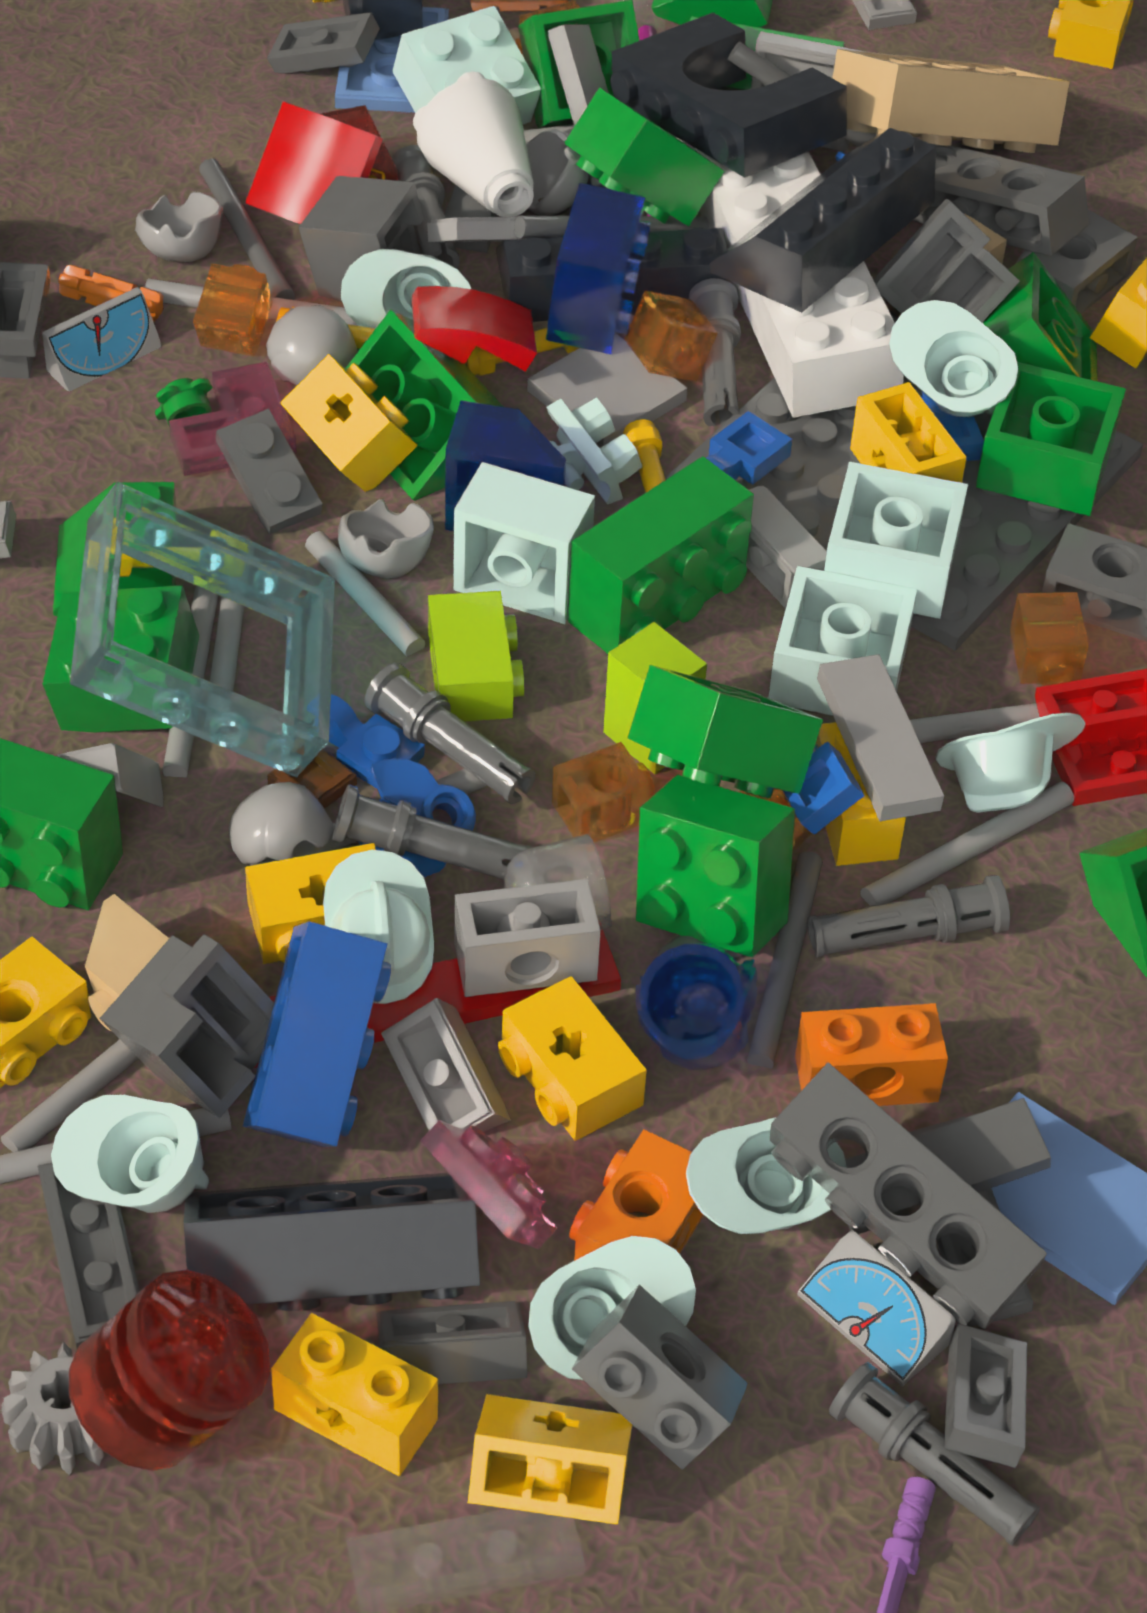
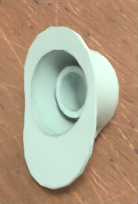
(387, 282)
(953, 358)
(1010, 764)
(388, 902)
(130, 1153)
(746, 1188)
(591, 1287)

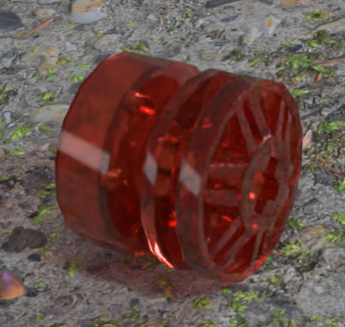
(169, 1370)

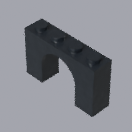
(677, 86)

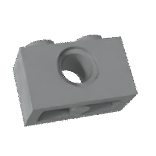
(526, 937)

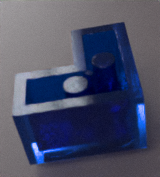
(597, 269)

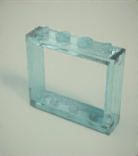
(235, 571)

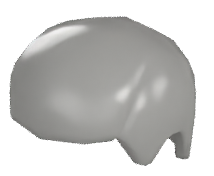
(553, 173)
(181, 231)
(305, 339)
(399, 537)
(276, 821)

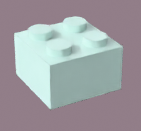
(475, 42)
(898, 531)
(517, 539)
(837, 620)

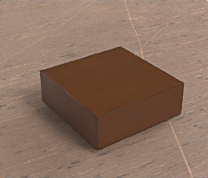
(322, 776)

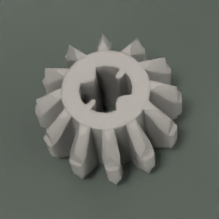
(37, 1417)

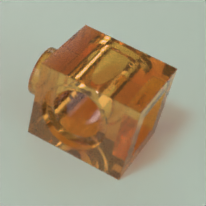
(233, 309)
(670, 336)
(1048, 638)
(601, 792)

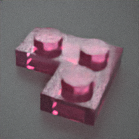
(239, 395)
(494, 1179)

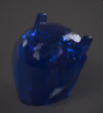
(697, 1005)

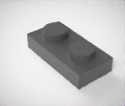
(323, 43)
(268, 471)
(986, 1396)

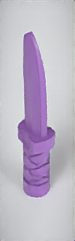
(903, 1548)

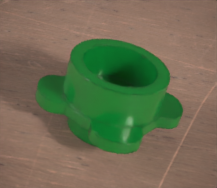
(183, 399)

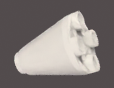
(478, 143)

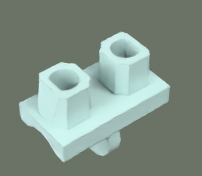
(578, 437)

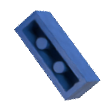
(318, 1035)

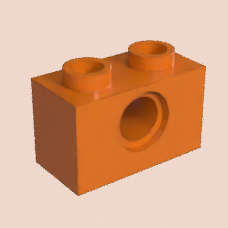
(885, 1051)
(646, 1181)

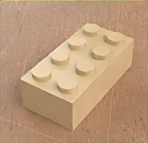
(951, 100)

